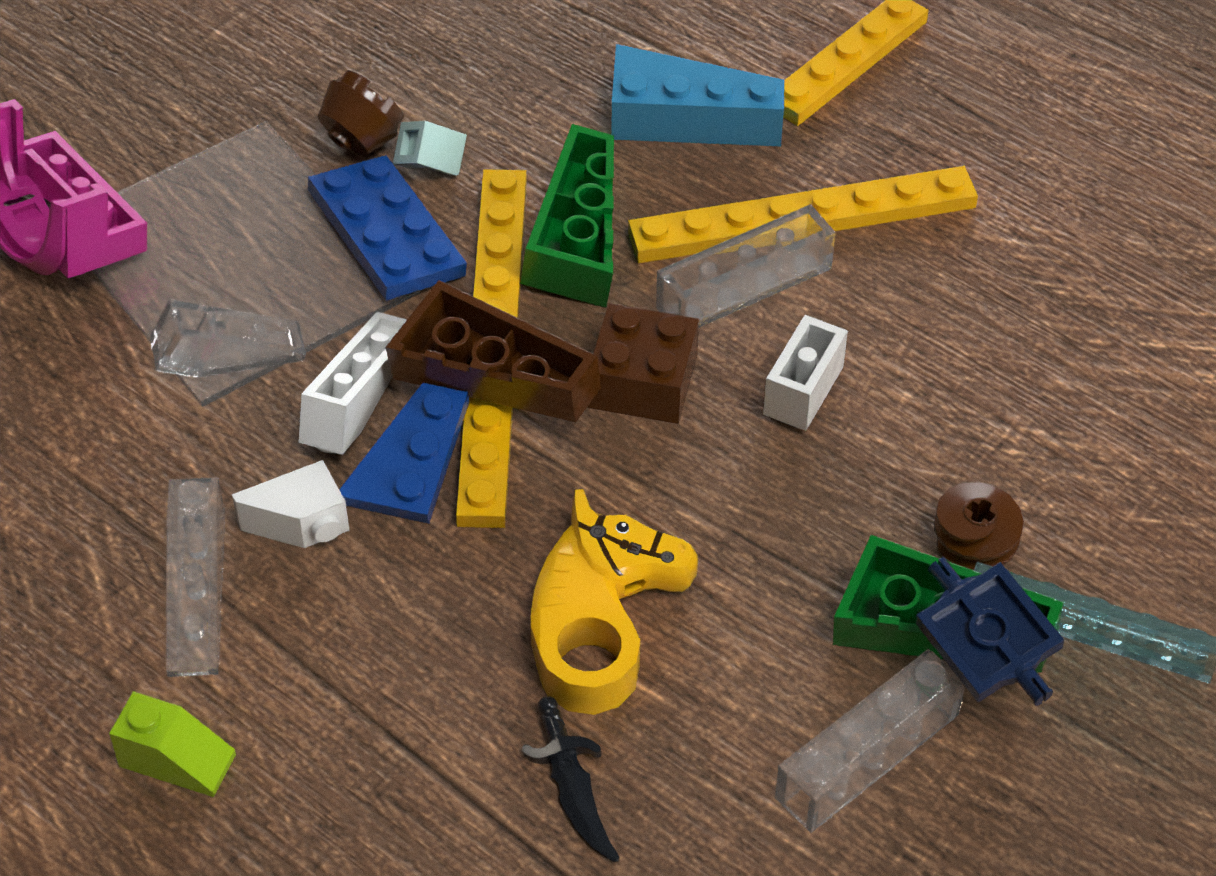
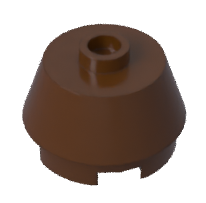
(358, 115)

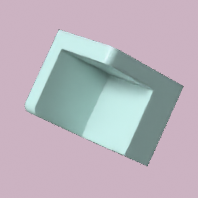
(430, 147)

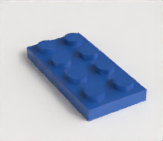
(386, 227)

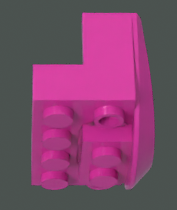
(86, 216)

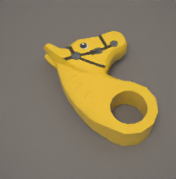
(580, 604)

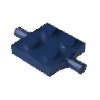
(989, 631)

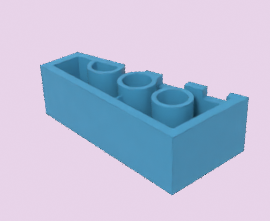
(693, 101)

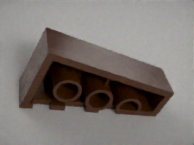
(492, 356)

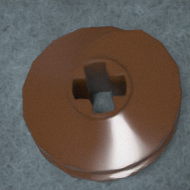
(977, 525)

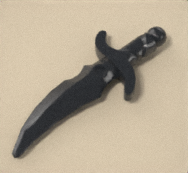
(572, 779)

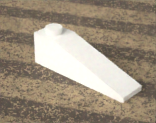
(349, 388)

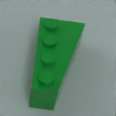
(573, 231)
(889, 592)

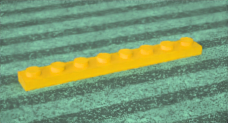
(840, 206)

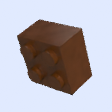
(645, 362)

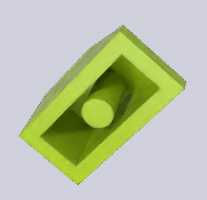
(170, 745)

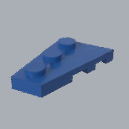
(411, 457)

